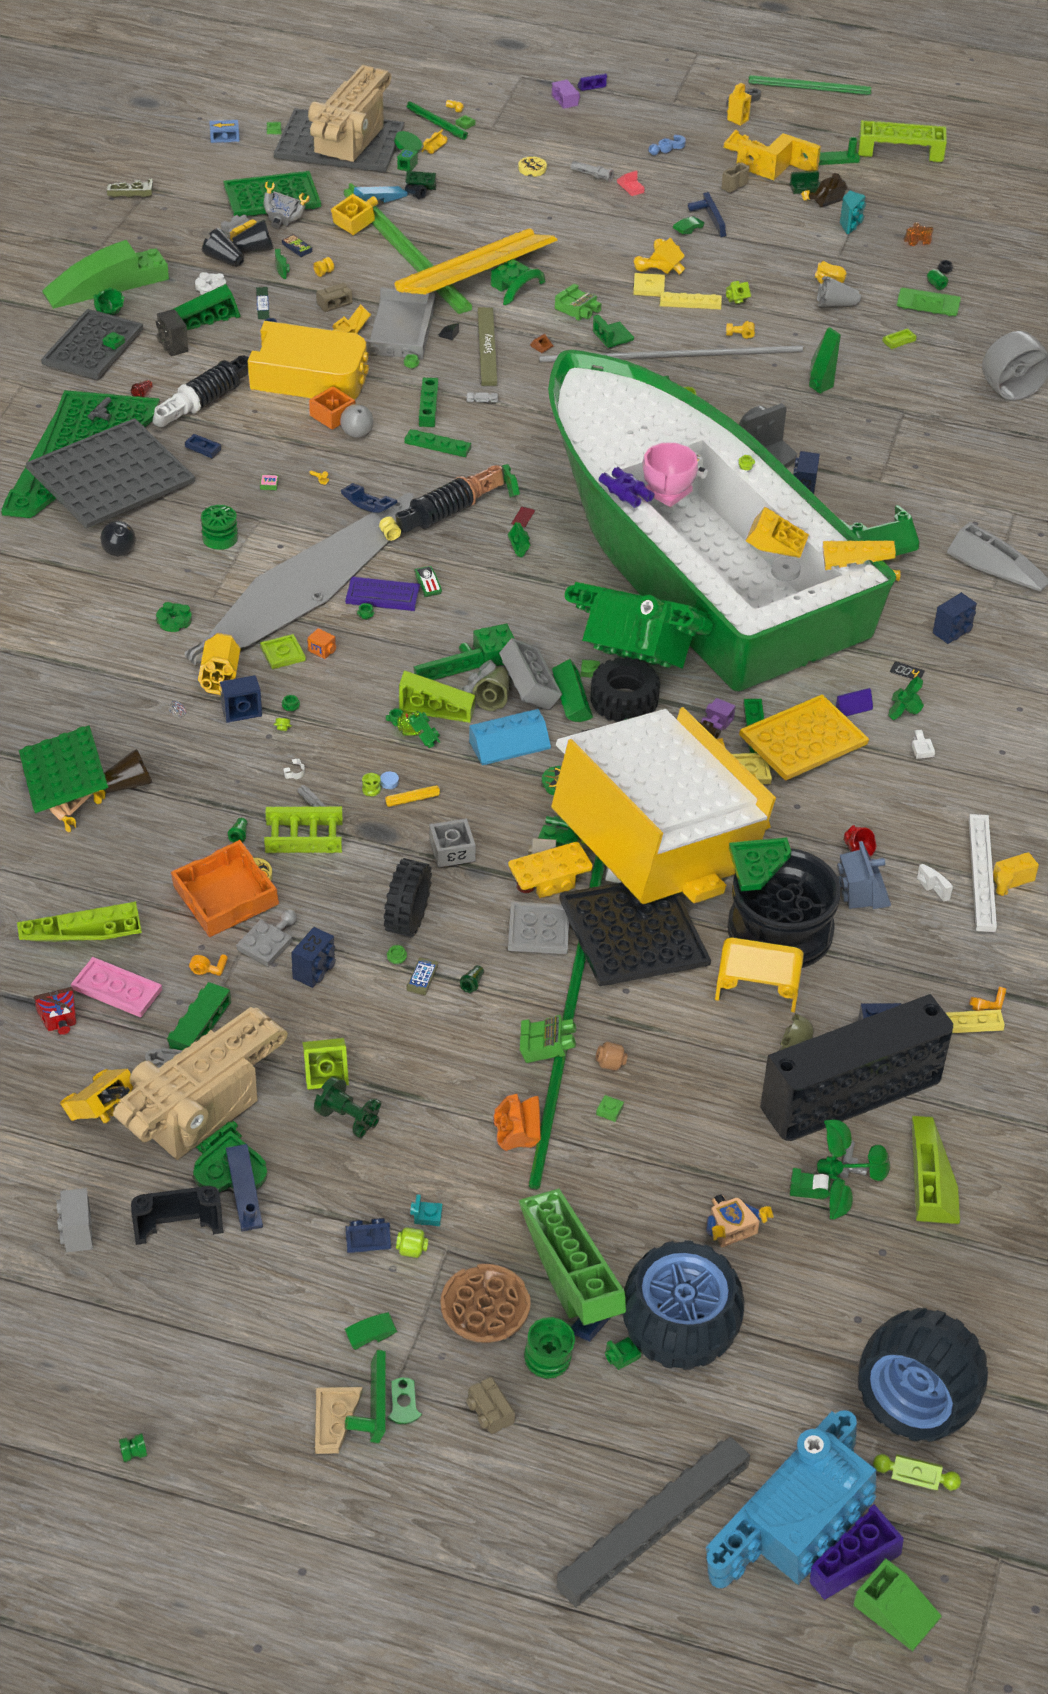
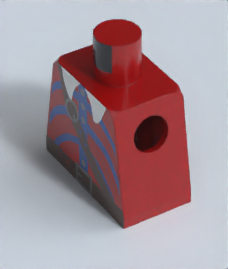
(57, 1009)

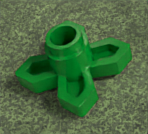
(907, 699)

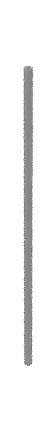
(683, 353)

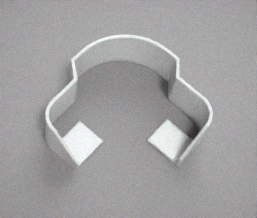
(293, 775)

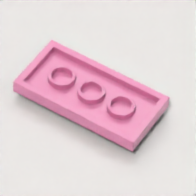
(116, 987)

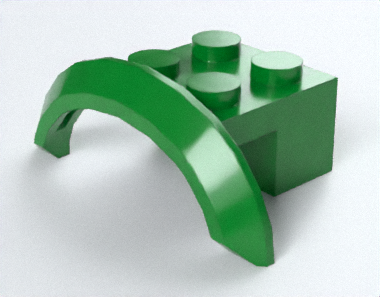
(513, 276)

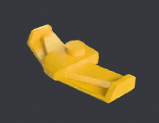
(355, 322)

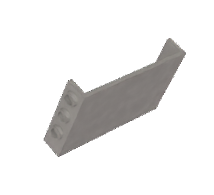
(401, 324)

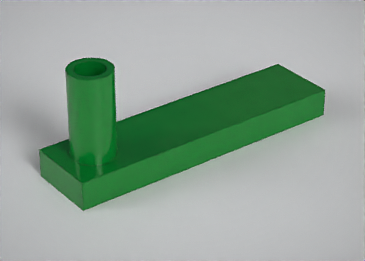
(840, 157)
(451, 665)
(376, 1422)

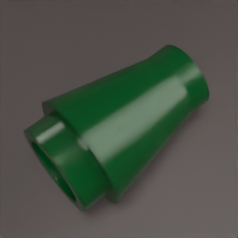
(470, 981)

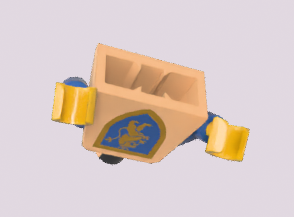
(734, 1220)

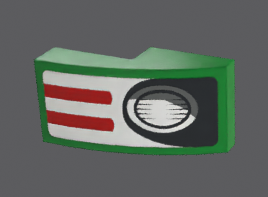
(428, 580)

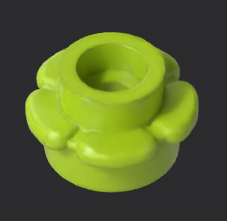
(746, 462)
(282, 724)

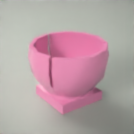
(670, 471)

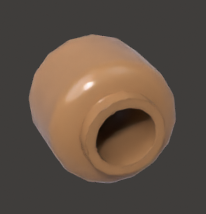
(611, 1056)

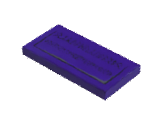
(383, 593)

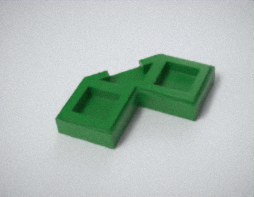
(511, 481)

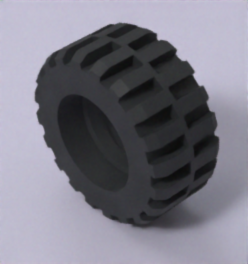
(624, 675)

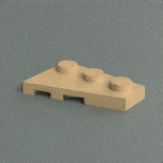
(331, 1411)

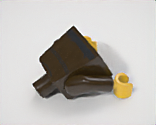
(829, 191)

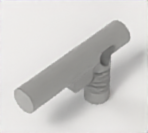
(847, 1159)

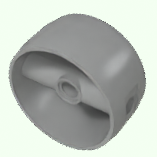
(1016, 365)

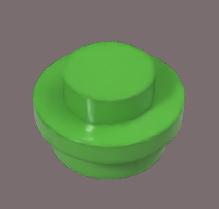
(411, 361)
(396, 954)

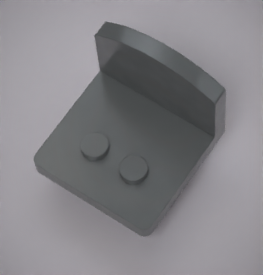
(768, 428)

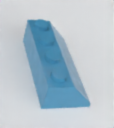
(509, 737)

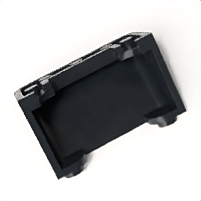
(176, 1206)

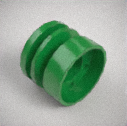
(219, 527)
(551, 1337)

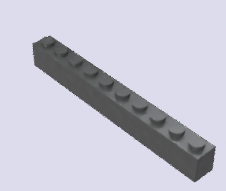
(652, 1521)

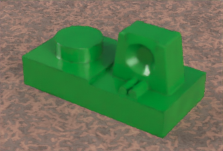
(519, 539)

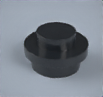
(945, 266)

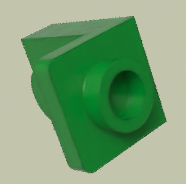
(622, 1353)

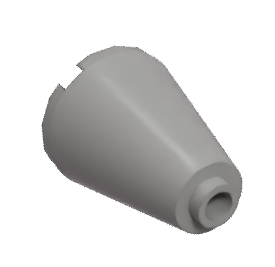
(834, 293)

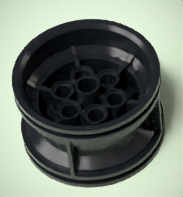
(790, 908)

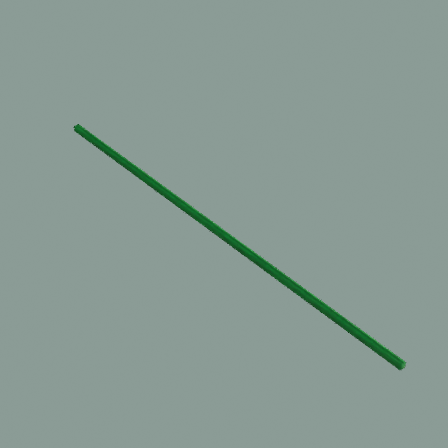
(559, 1062)

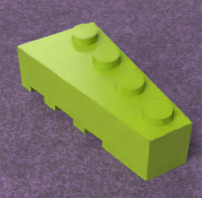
(434, 698)

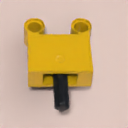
(99, 1096)

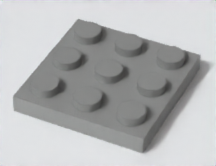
(538, 928)

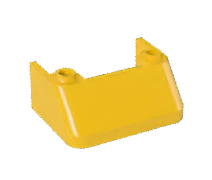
(760, 964)

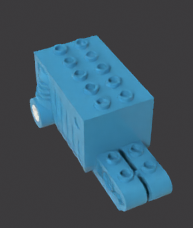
(799, 1507)

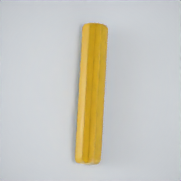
(411, 796)

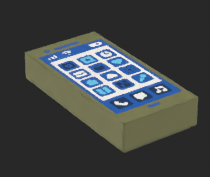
(422, 976)

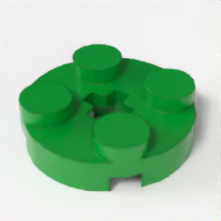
(181, 614)

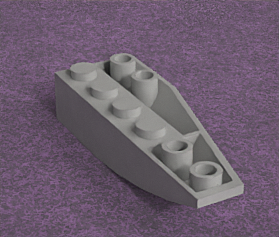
(995, 557)

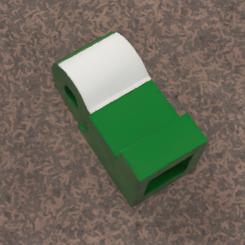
(809, 1185)

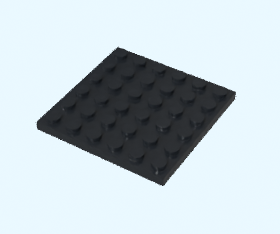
(632, 938)

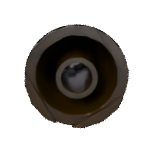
(127, 773)

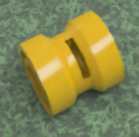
(323, 266)

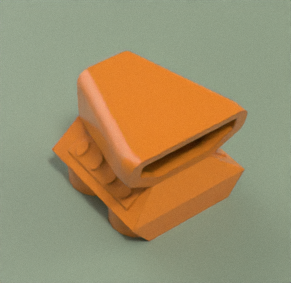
(518, 1122)

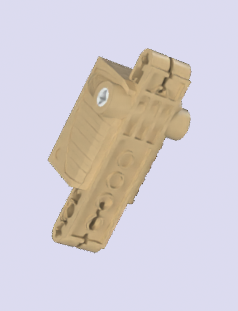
(350, 115)
(200, 1085)

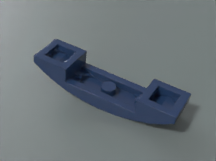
(357, 496)

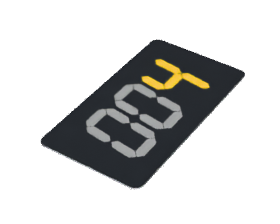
(906, 670)

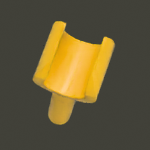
(322, 478)

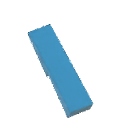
(385, 193)

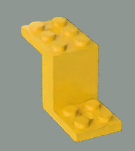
(783, 152)

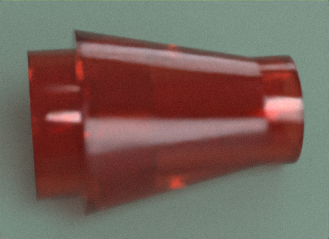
(140, 389)

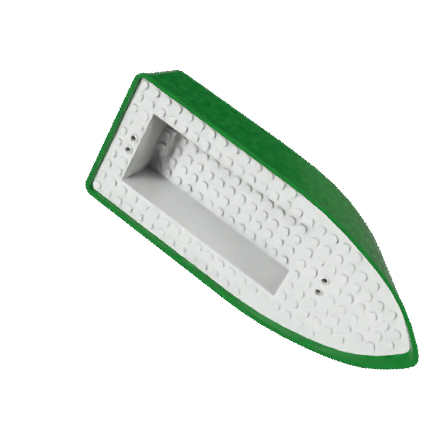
(699, 545)

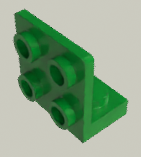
(611, 334)

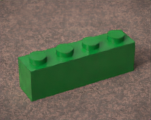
(200, 1017)

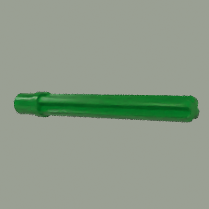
(455, 130)

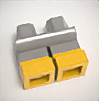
(236, 225)

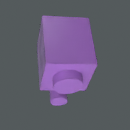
(720, 713)

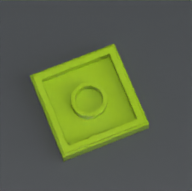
(282, 651)

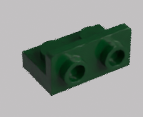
(421, 178)
(804, 181)

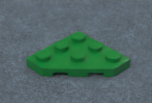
(758, 860)

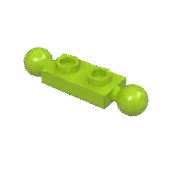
(917, 1472)

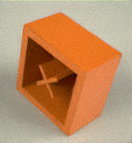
(329, 406)

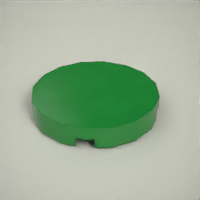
(407, 140)

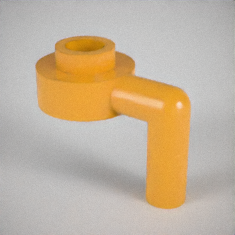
(201, 965)
(981, 1004)

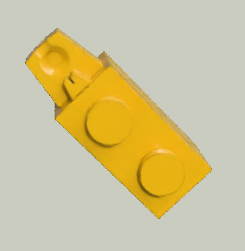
(739, 105)

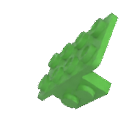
(928, 301)

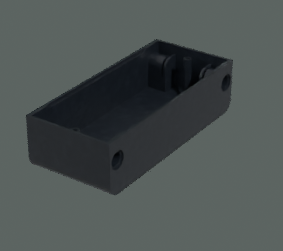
(856, 1068)

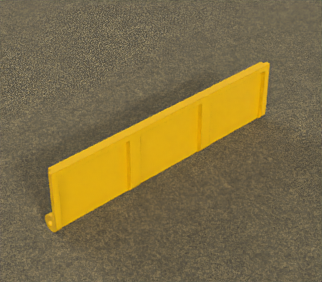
(473, 262)

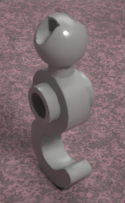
(485, 669)

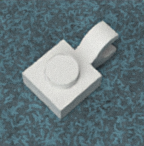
(922, 747)

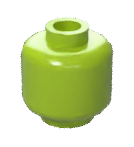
(411, 1242)

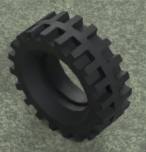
(407, 897)

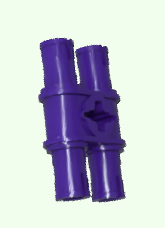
(626, 487)

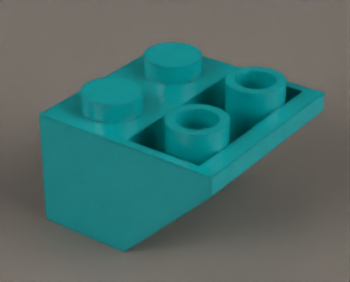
(852, 211)

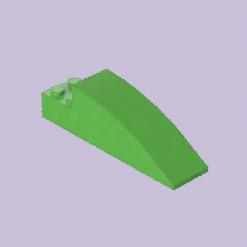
(110, 267)
(572, 1259)

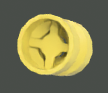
(390, 529)

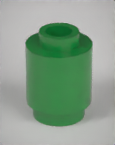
(937, 279)

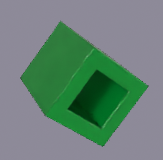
(407, 160)

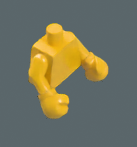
(665, 257)

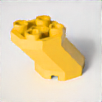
(218, 662)

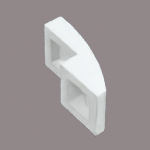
(933, 880)

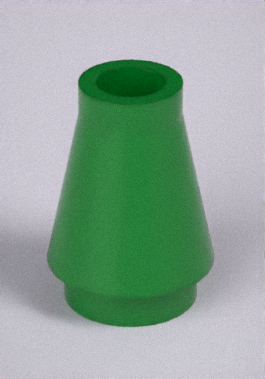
(238, 830)

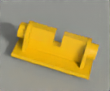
(435, 142)

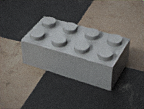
(530, 674)

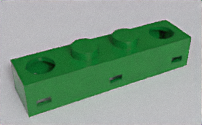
(428, 402)

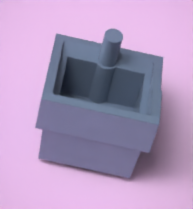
(862, 880)

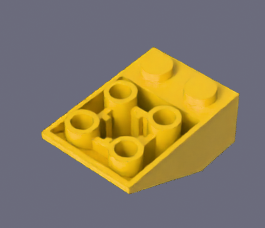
(776, 535)

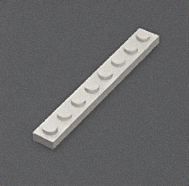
(982, 873)

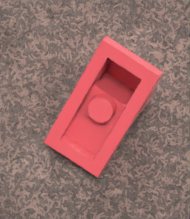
(630, 183)

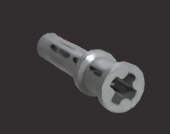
(598, 172)

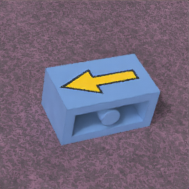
(224, 131)

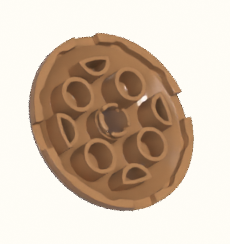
(485, 1286)

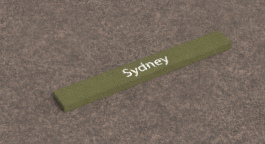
(487, 346)

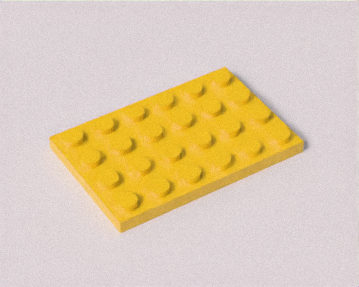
(803, 737)

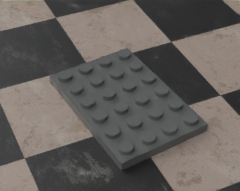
(82, 346)

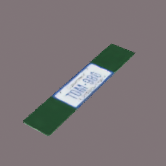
(262, 302)

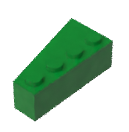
(209, 308)

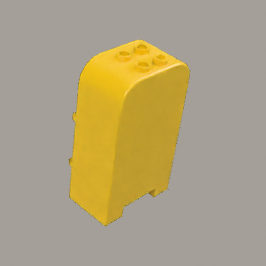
(308, 361)

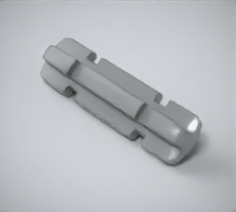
(482, 397)
(310, 797)

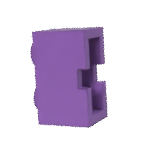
(565, 93)

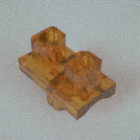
(917, 233)

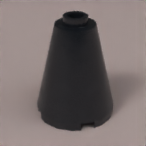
(254, 238)
(222, 248)

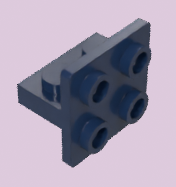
(368, 1237)

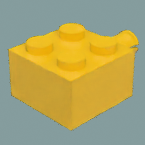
(354, 213)

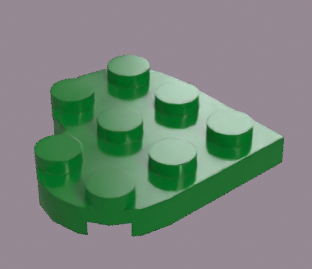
(213, 1166)

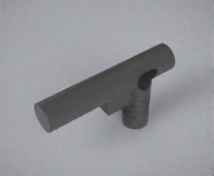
(100, 410)

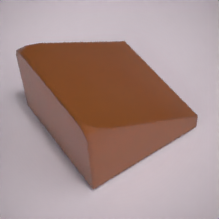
(542, 343)

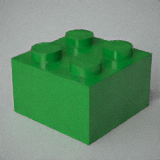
(492, 641)

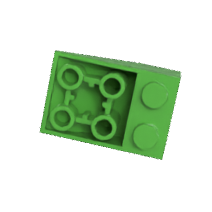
(897, 1605)

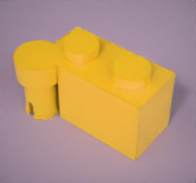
(1014, 872)

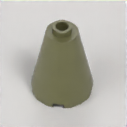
(493, 690)

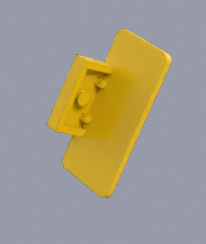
(551, 869)

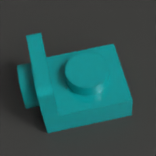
(426, 1212)

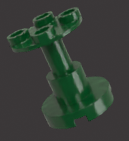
(337, 1100)

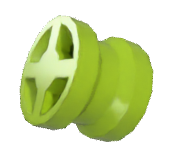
(371, 784)

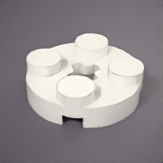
(209, 282)

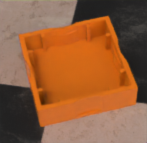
(224, 888)

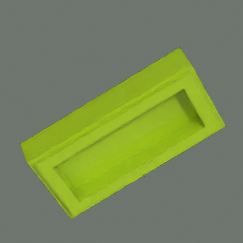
(899, 338)

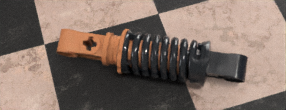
(448, 499)

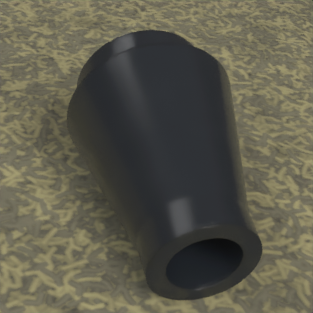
(417, 191)

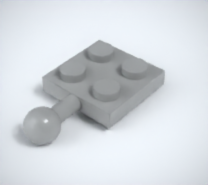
(267, 942)

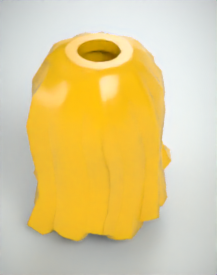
(832, 271)

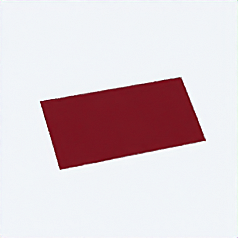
(523, 516)

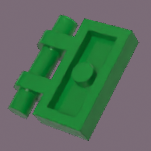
(560, 835)

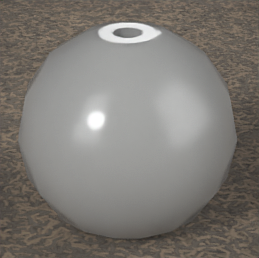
(356, 420)

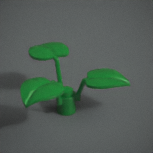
(838, 1140)

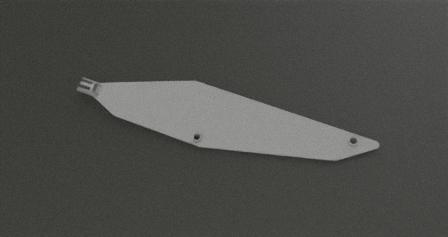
(302, 581)

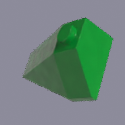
(824, 362)

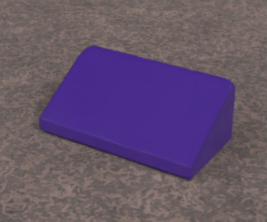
(592, 82)
(855, 702)

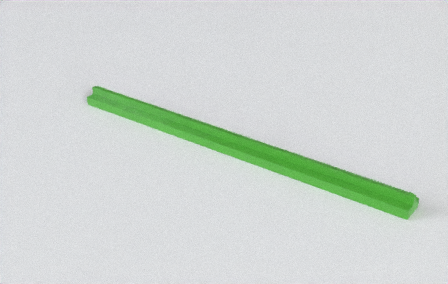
(413, 256)

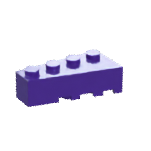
(856, 1553)

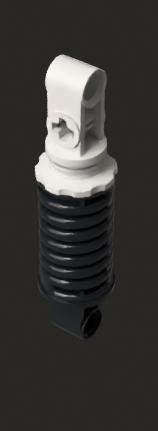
(202, 390)

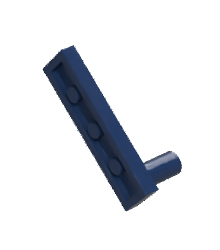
(712, 210)
(244, 1187)

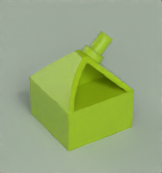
(324, 1060)

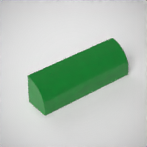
(573, 692)

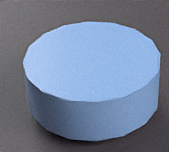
(389, 780)

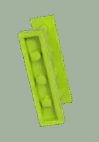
(303, 816)

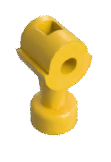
(746, 330)

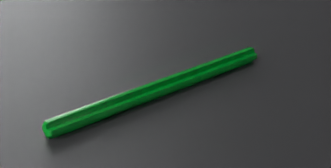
(813, 85)

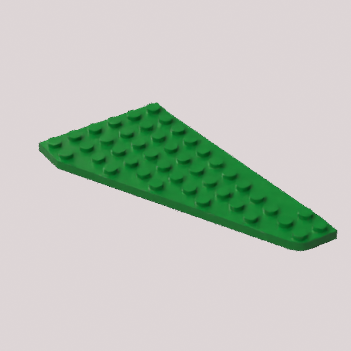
(67, 427)

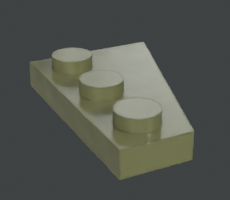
(137, 188)

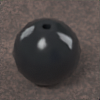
(118, 538)

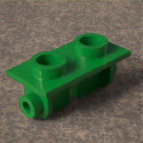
(421, 722)
(210, 1141)

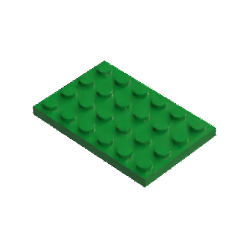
(248, 194)
(62, 769)

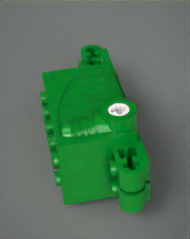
(638, 624)

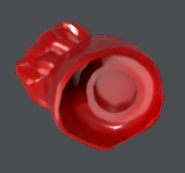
(857, 834)

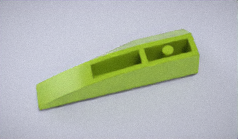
(83, 925)
(933, 1177)

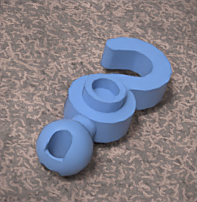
(666, 145)

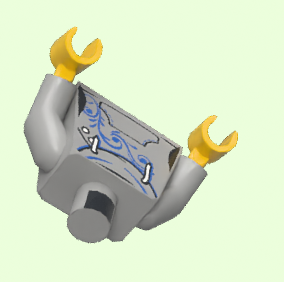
(283, 208)

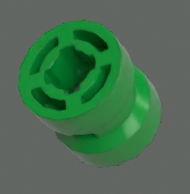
(133, 1447)

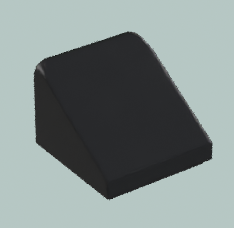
(450, 331)

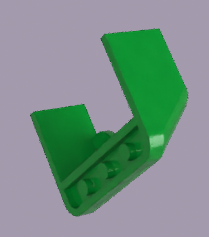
(900, 531)

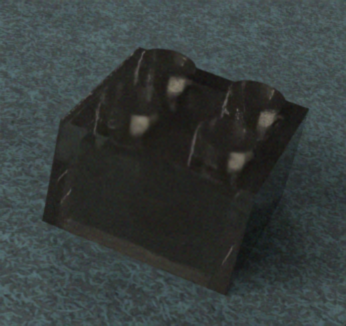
(172, 332)

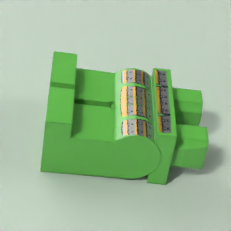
(577, 303)
(546, 1038)

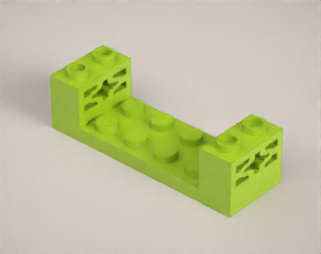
(902, 133)

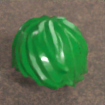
(108, 301)

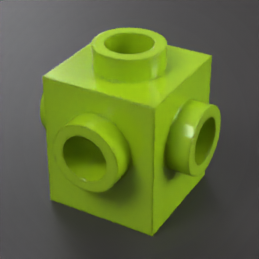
(738, 292)

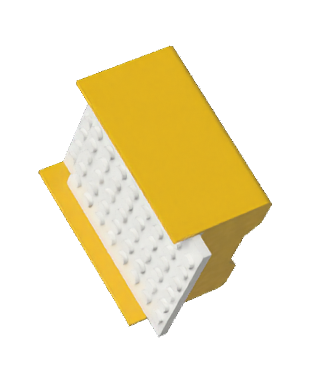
(660, 803)

